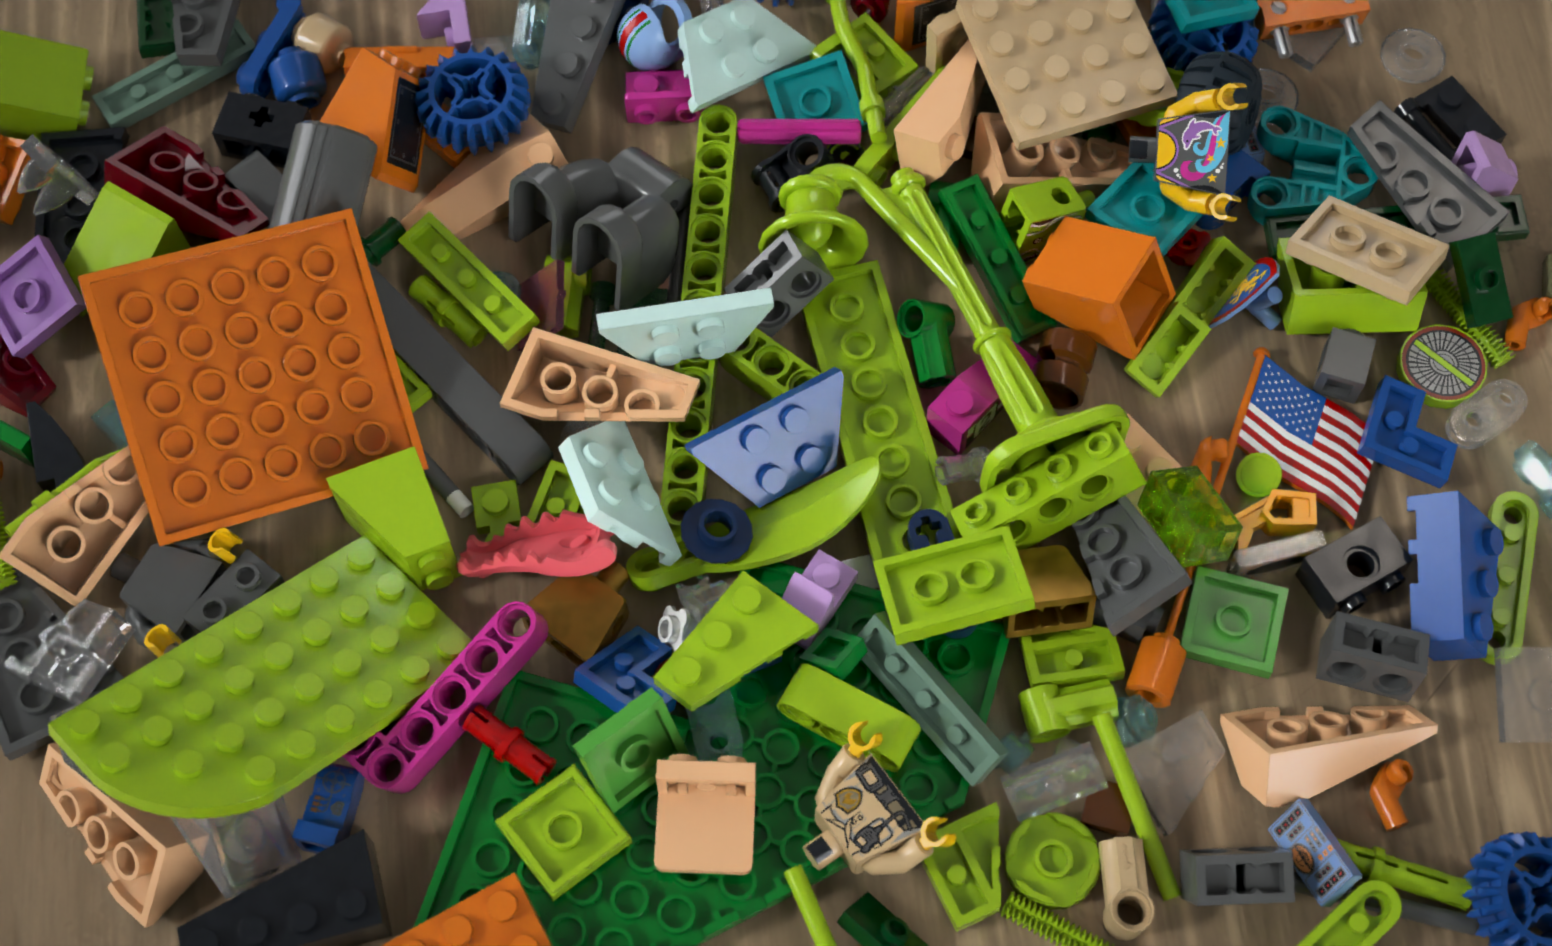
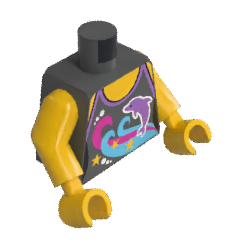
(1193, 151)

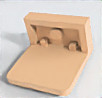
(705, 815)

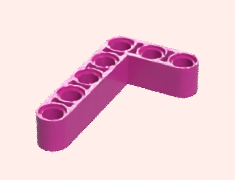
(435, 703)

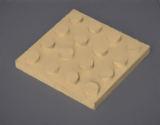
(1065, 64)

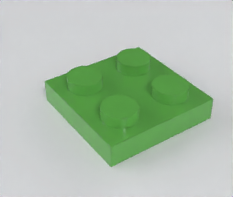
(1233, 621)
(625, 749)

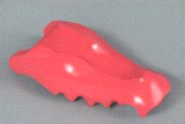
(551, 547)

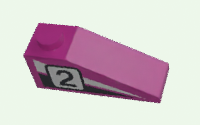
(967, 406)

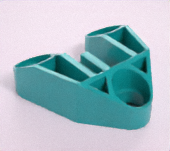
(1319, 162)

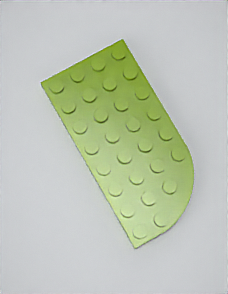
(266, 691)

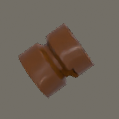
(1063, 366)

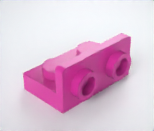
(658, 97)

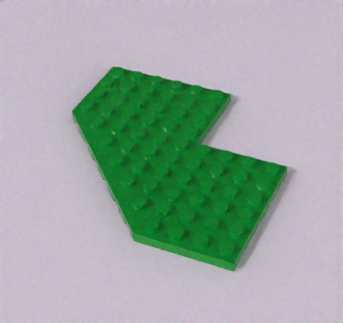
(627, 896)

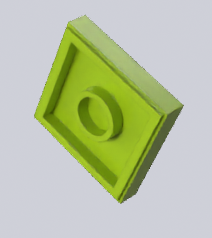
(563, 832)

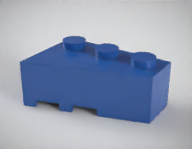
(1456, 575)

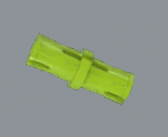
(447, 310)

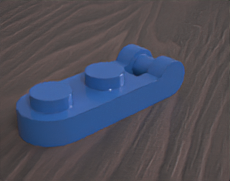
(253, 73)

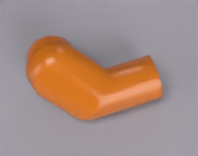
(1209, 451)

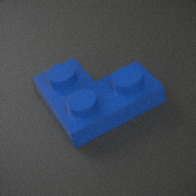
(1395, 440)
(624, 670)

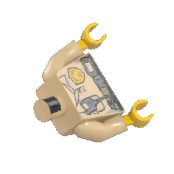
(868, 816)

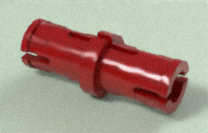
(509, 744)

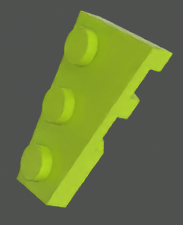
(731, 640)

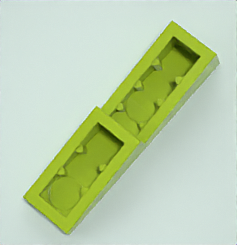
(1187, 318)

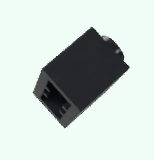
(257, 124)

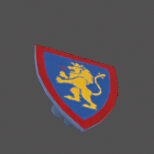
(1255, 295)

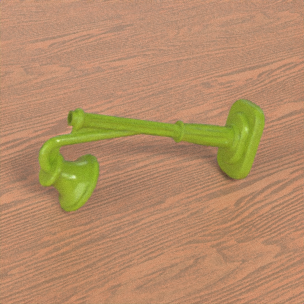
(841, 241)

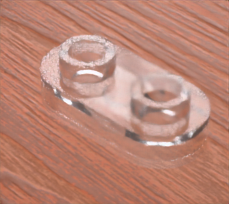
(1489, 412)

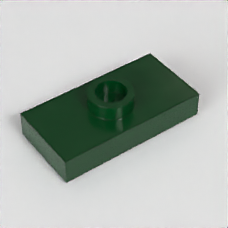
(155, 28)
(1481, 280)
(875, 925)

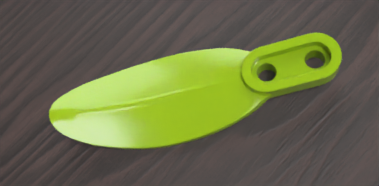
(780, 528)

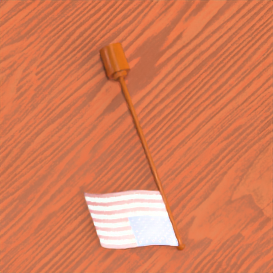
(1317, 454)

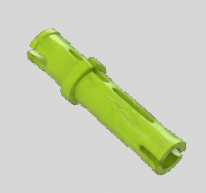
(1408, 876)

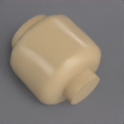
(325, 38)

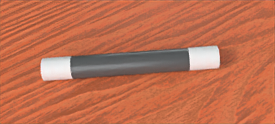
(447, 488)

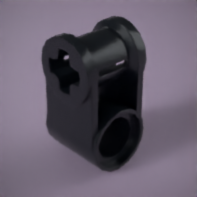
(788, 164)

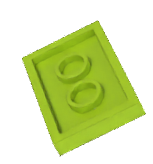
(953, 585)

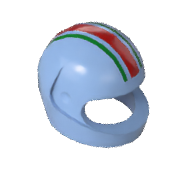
(642, 36)

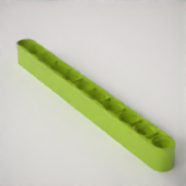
(700, 260)

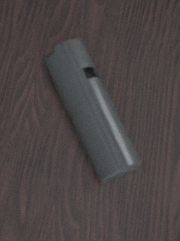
(324, 173)

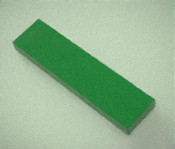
(993, 256)

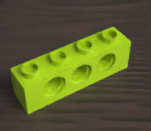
(1055, 490)

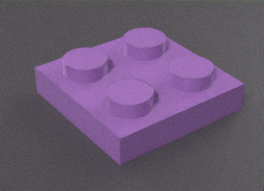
(35, 296)

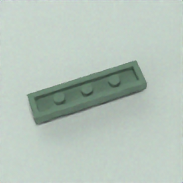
(167, 83)
(931, 701)

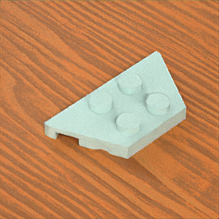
(735, 49)
(687, 328)
(617, 488)

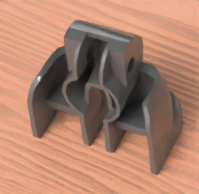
(604, 212)

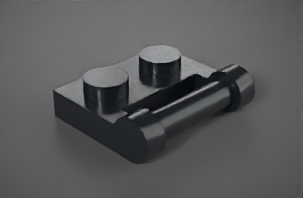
(1452, 112)

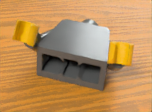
(168, 584)

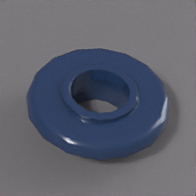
(711, 548)

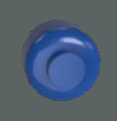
(297, 77)

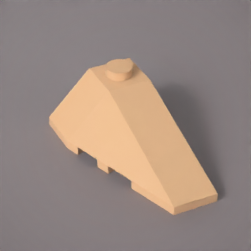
(940, 121)
(1086, 163)
(479, 186)
(80, 530)
(1309, 753)
(137, 848)

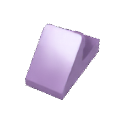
(446, 19)
(820, 590)

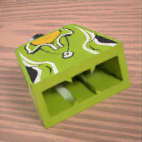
(1037, 210)

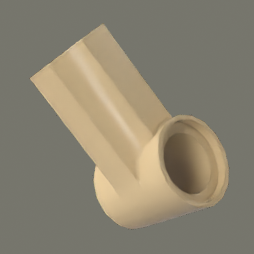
(1124, 883)

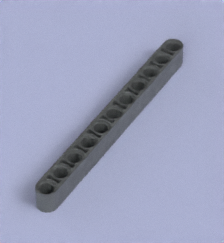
(452, 380)

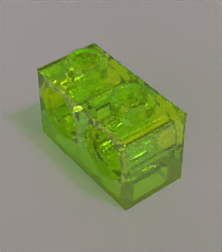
(1189, 516)

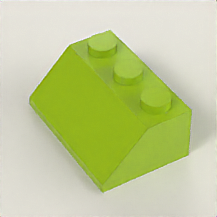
(1320, 300)

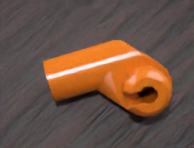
(1526, 317)
(1387, 789)

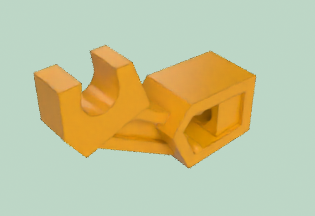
(1300, 516)

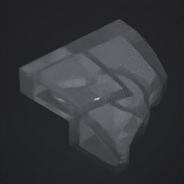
(75, 652)

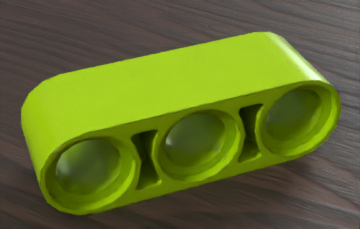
(766, 353)
(833, 706)

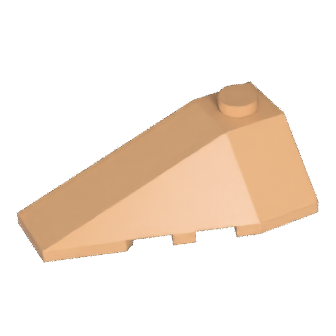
(587, 383)

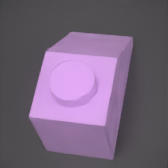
(1486, 164)

